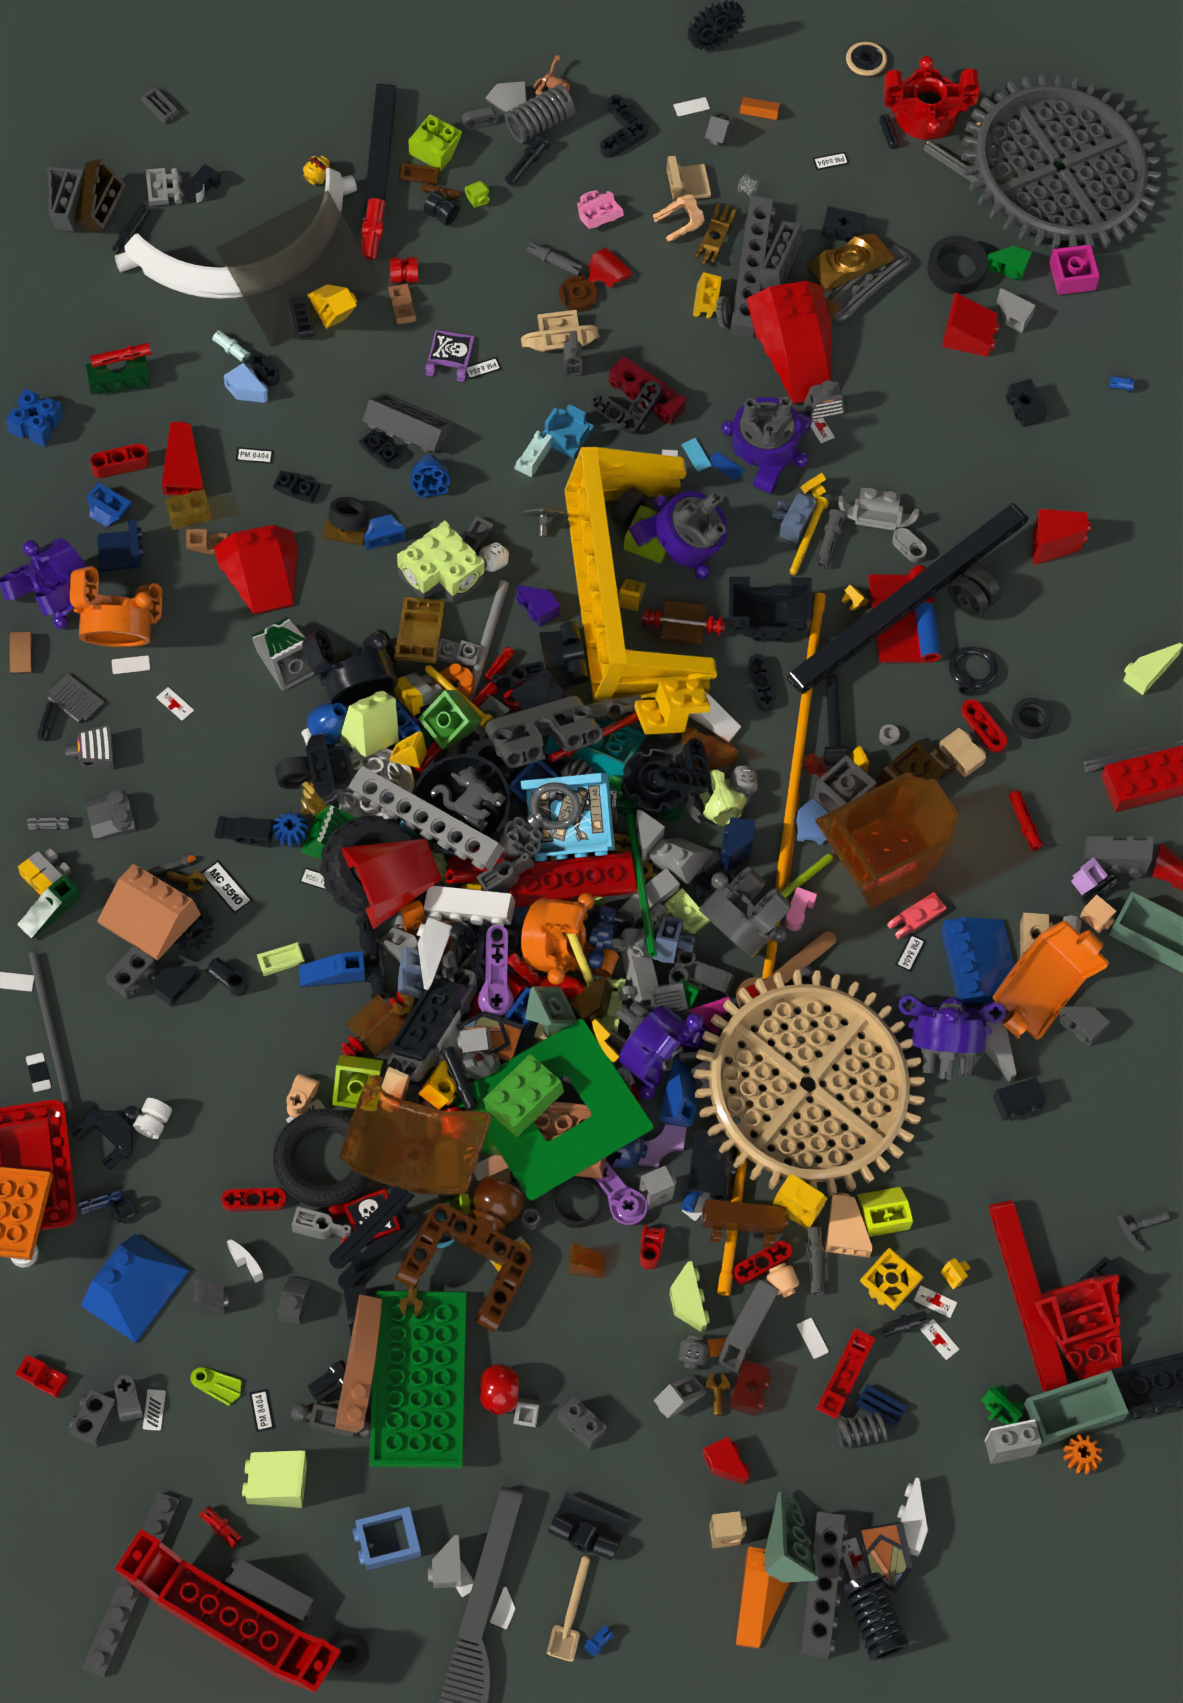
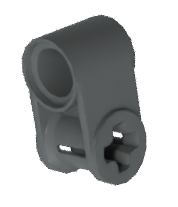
(127, 1402)

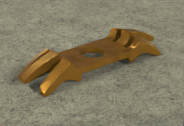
(715, 226)

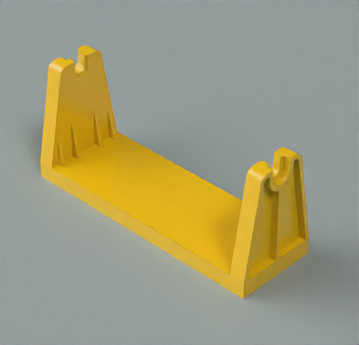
(597, 478)

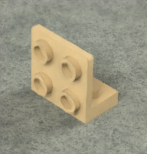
(687, 179)

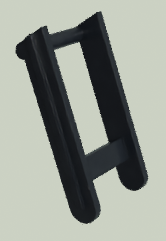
(351, 1248)

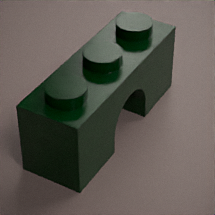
(133, 376)

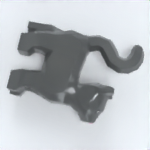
(472, 799)

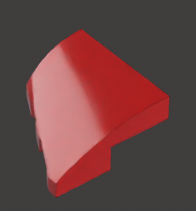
(1168, 867)

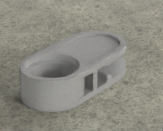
(905, 541)

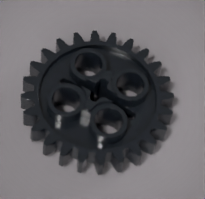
(716, 25)

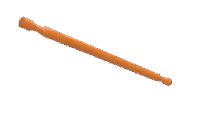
(792, 844)

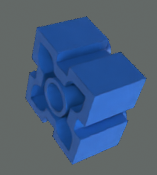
(34, 417)

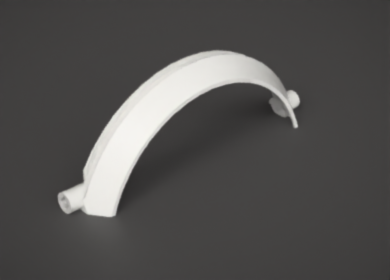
(201, 280)

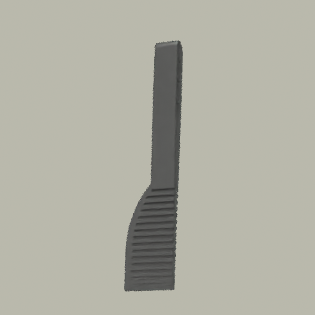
(469, 1668)

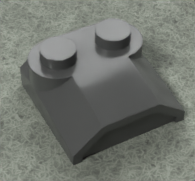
(110, 815)

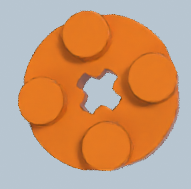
(459, 674)

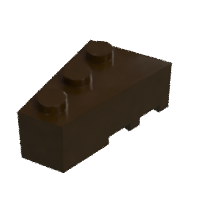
(98, 195)

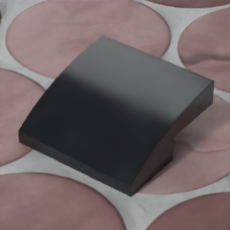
(514, 944)

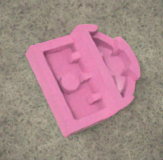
(598, 208)

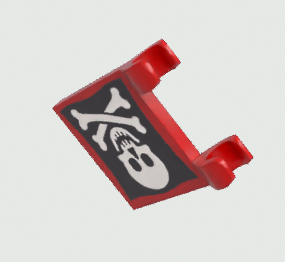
(361, 1209)

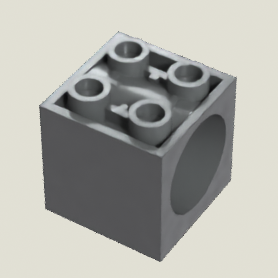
(842, 784)

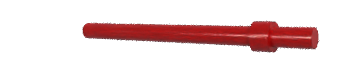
(606, 731)

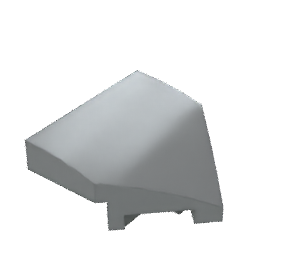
(507, 95)

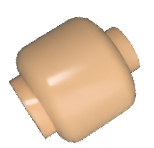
(784, 1279)

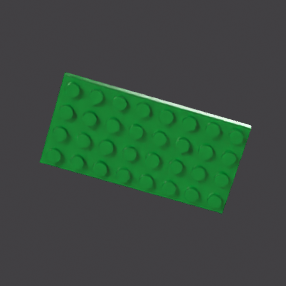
(419, 1382)

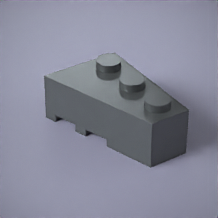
(1119, 856)

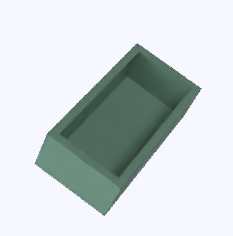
(1151, 930)
(1076, 1408)

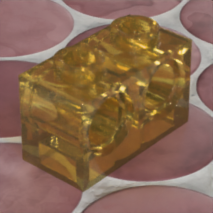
(189, 513)

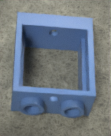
(391, 1558)

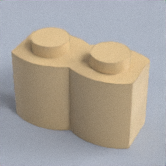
(963, 751)

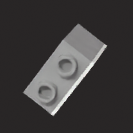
(1013, 1441)

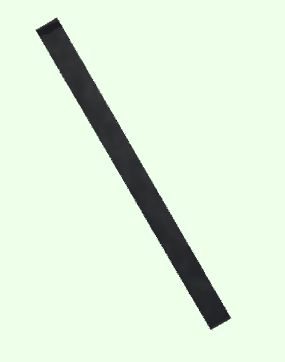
(907, 598)

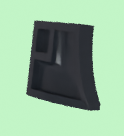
(1105, 1267)

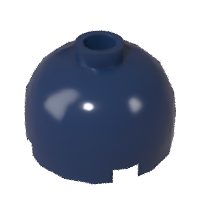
(629, 1155)

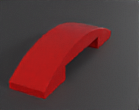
(845, 1374)

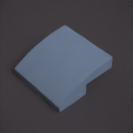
(410, 973)

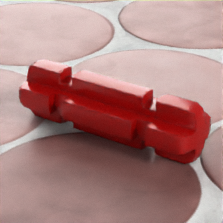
(500, 663)
(523, 969)

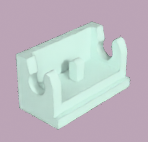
(534, 454)

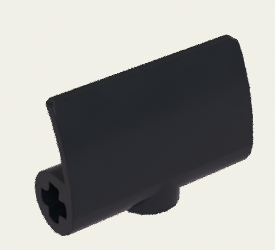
(565, 655)
(709, 1167)
(588, 1527)

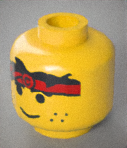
(315, 169)

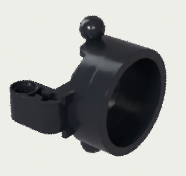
(355, 672)

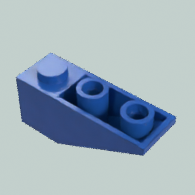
(333, 970)
(679, 1098)

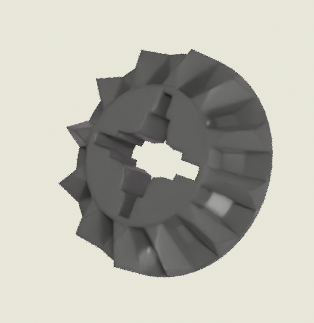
(724, 312)

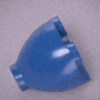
(429, 476)
(327, 719)

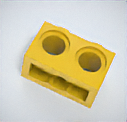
(439, 1087)

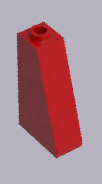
(181, 462)

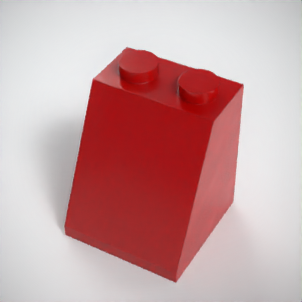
(970, 327)
(1058, 534)

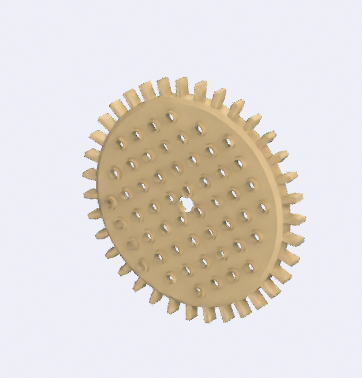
(810, 1001)

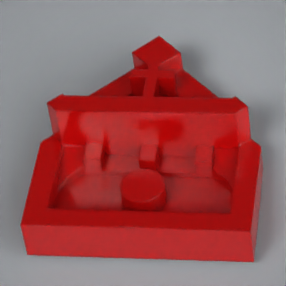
(607, 268)

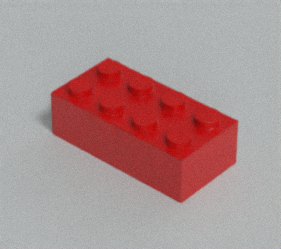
(1145, 779)

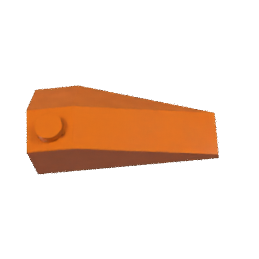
(759, 1600)

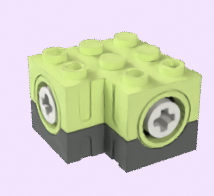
(441, 564)

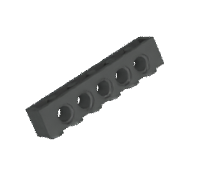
(811, 1643)

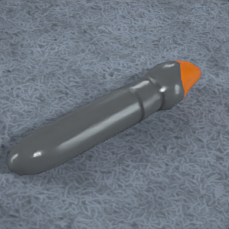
(185, 860)

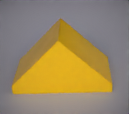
(631, 594)
(410, 751)

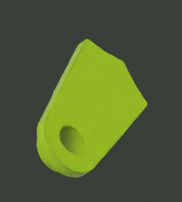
(217, 1385)

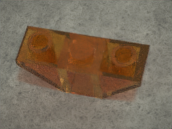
(717, 753)

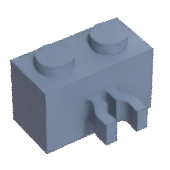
(795, 518)
(670, 939)

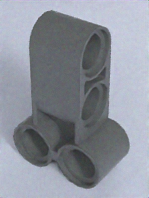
(708, 978)

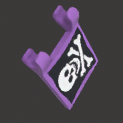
(450, 350)

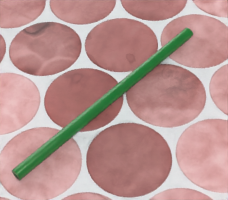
(641, 886)

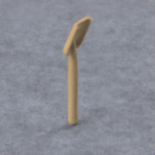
(563, 1639)

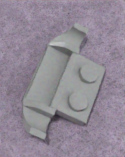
(878, 510)

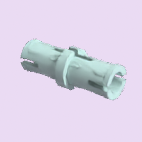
(231, 346)

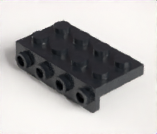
(1151, 1385)

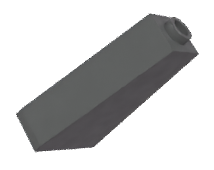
(748, 1326)
(267, 1590)

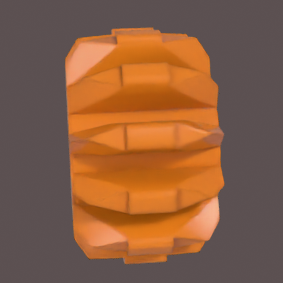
(1074, 1455)

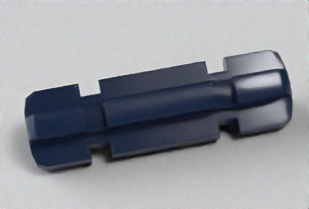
(100, 1201)

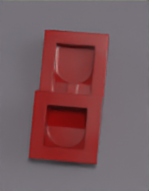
(42, 1376)

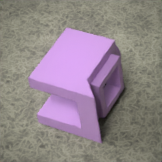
(1088, 876)

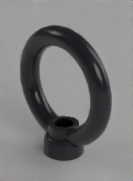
(967, 684)

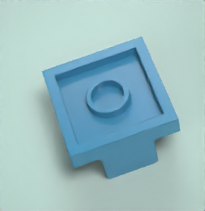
(568, 430)

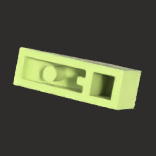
(1150, 667)

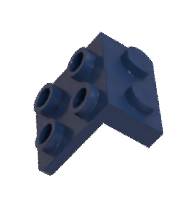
(121, 549)

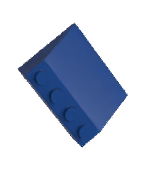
(977, 957)

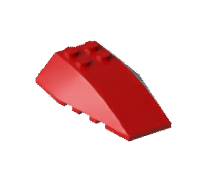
(795, 334)

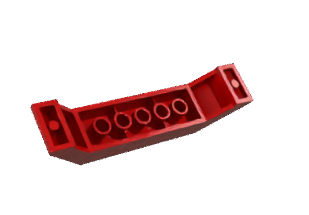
(226, 1614)

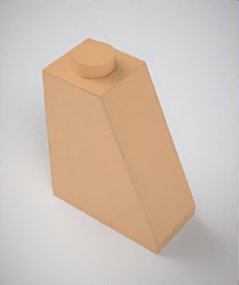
(846, 1228)

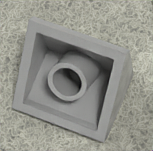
(648, 833)

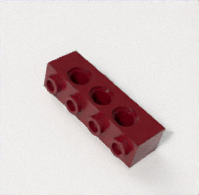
(626, 370)

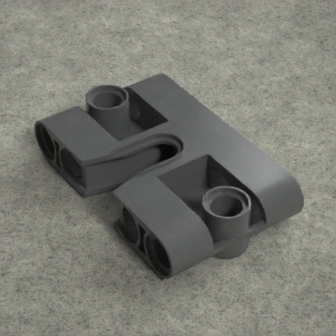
(520, 734)

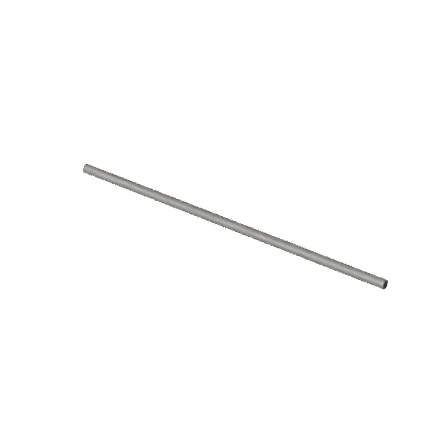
(477, 670)

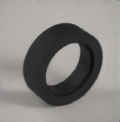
(958, 245)

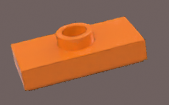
(412, 917)

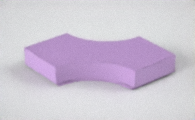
(668, 1141)

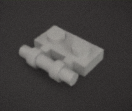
(157, 186)

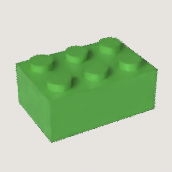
(523, 1095)

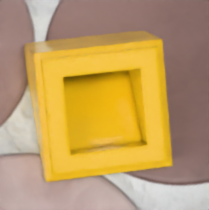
(859, 757)

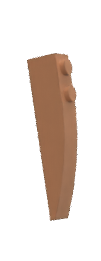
(359, 1365)

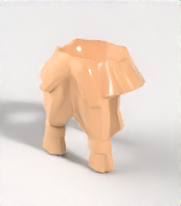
(690, 205)

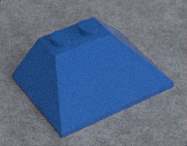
(133, 1287)

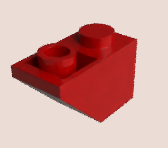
(724, 1461)

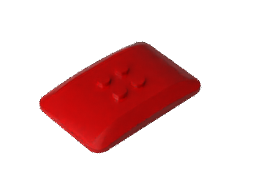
(38, 1139)

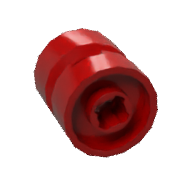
(404, 270)

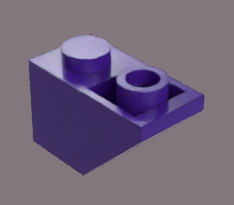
(539, 603)

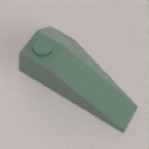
(787, 1545)

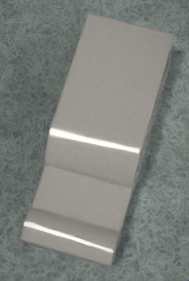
(308, 1221)

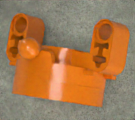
(113, 619)
(547, 944)

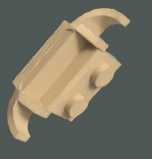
(555, 330)

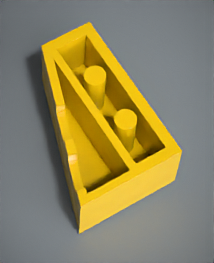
(332, 304)

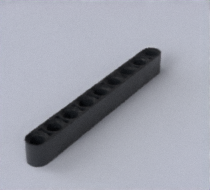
(380, 144)

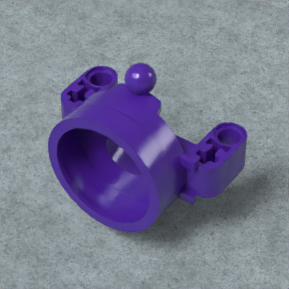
(48, 576)

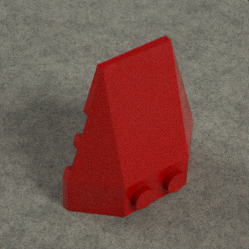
(261, 566)

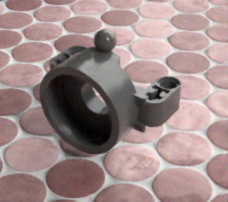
(739, 918)

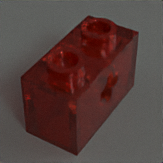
(753, 1375)

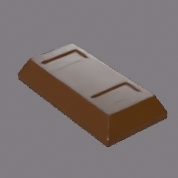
(419, 173)

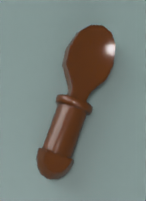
(450, 193)

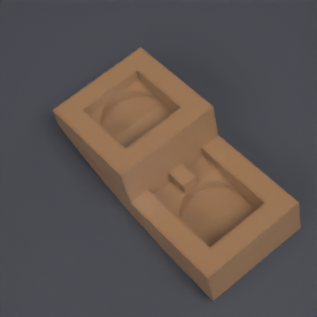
(402, 304)
(203, 542)
(20, 652)

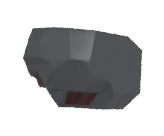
(479, 1064)

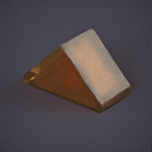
(585, 1262)

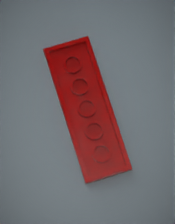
(572, 877)

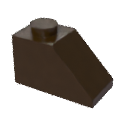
(593, 1001)

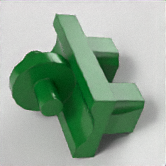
(1001, 1407)

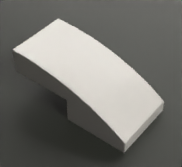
(243, 1257)

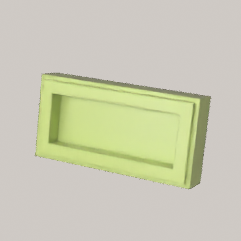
(280, 959)

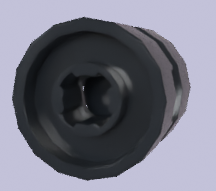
(440, 207)

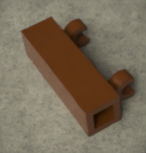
(743, 1217)

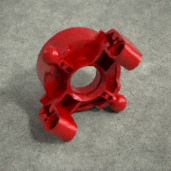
(924, 119)

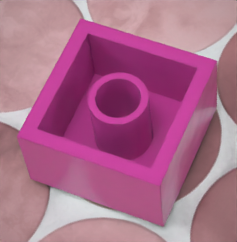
(1074, 269)

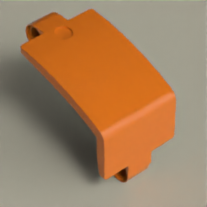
(1048, 978)

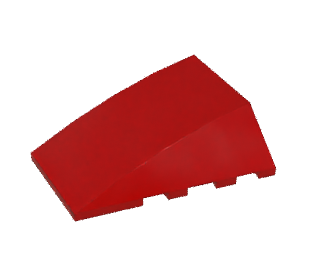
(392, 874)
(1085, 1323)

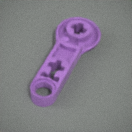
(496, 976)
(620, 1194)

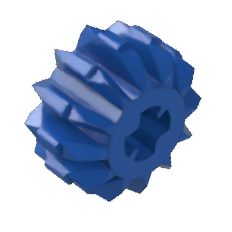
(290, 821)

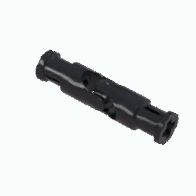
(370, 944)

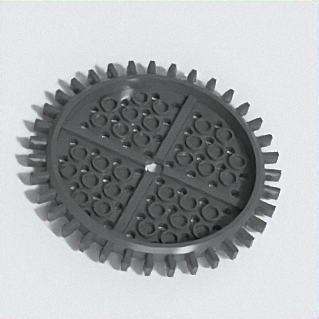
(1086, 111)

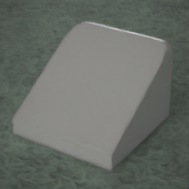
(526, 1412)

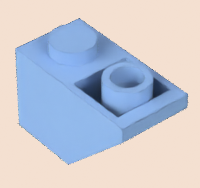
(245, 385)

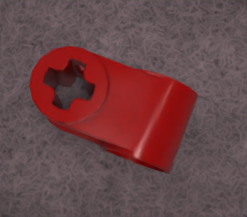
(651, 1242)

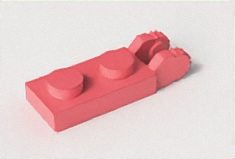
(918, 915)

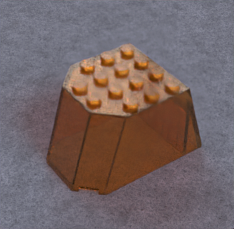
(891, 836)

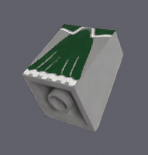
(283, 653)

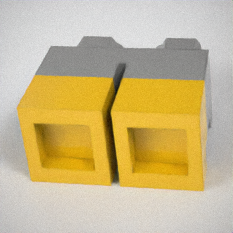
(416, 692)
(40, 872)

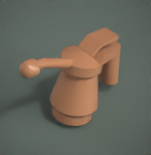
(550, 81)

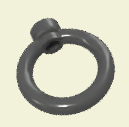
(538, 818)

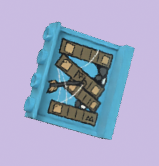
(592, 828)

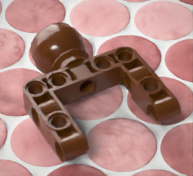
(495, 1206)

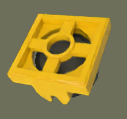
(891, 1281)

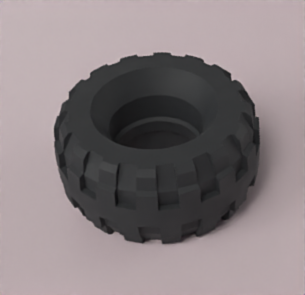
(341, 879)

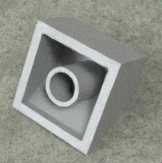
(679, 857)

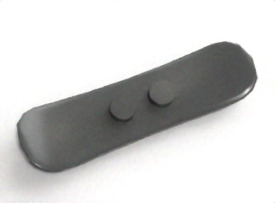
(857, 291)

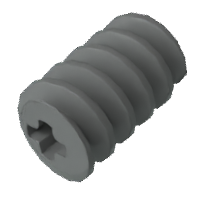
(861, 1429)

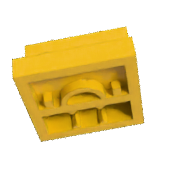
(672, 706)

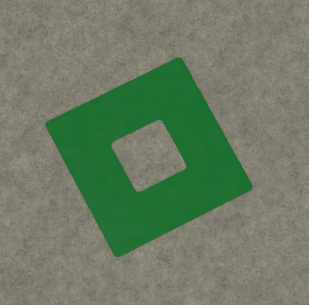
(613, 1121)

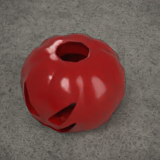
(499, 1389)

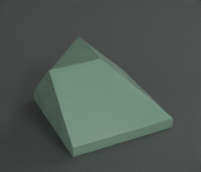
(549, 1008)

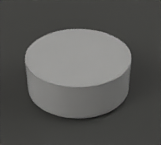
(889, 735)

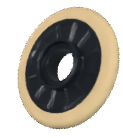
(862, 67)

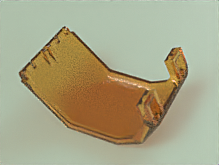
(413, 1143)

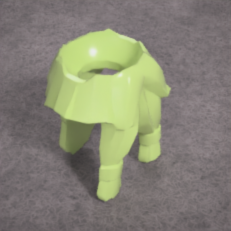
(723, 802)

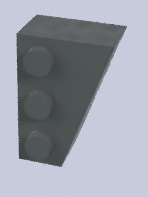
(63, 196)

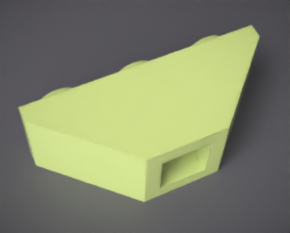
(688, 1299)

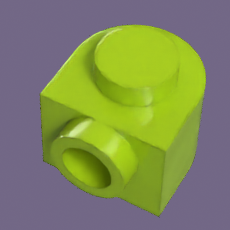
(477, 194)

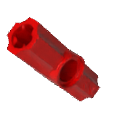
(372, 228)

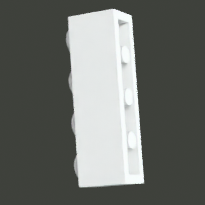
(469, 905)

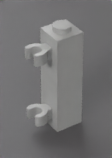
(639, 971)

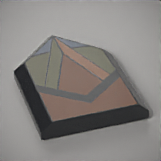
(503, 1032)
(887, 1552)

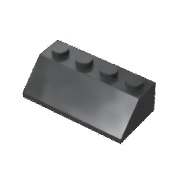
(407, 422)

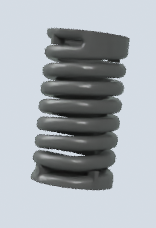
(539, 113)

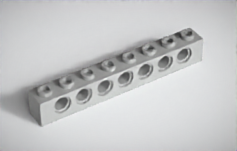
(489, 849)

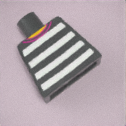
(824, 400)
(93, 748)

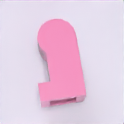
(799, 903)

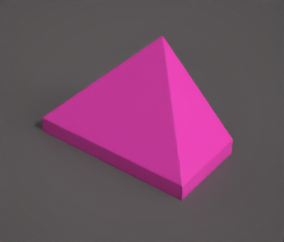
(709, 1010)

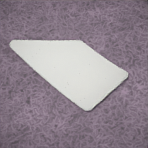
(504, 1610)

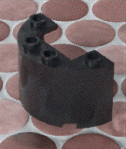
(770, 611)

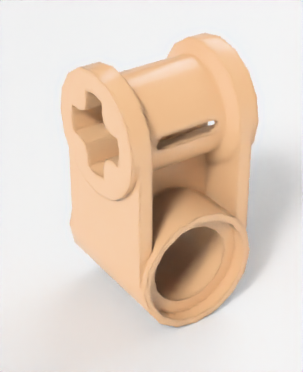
(301, 1094)

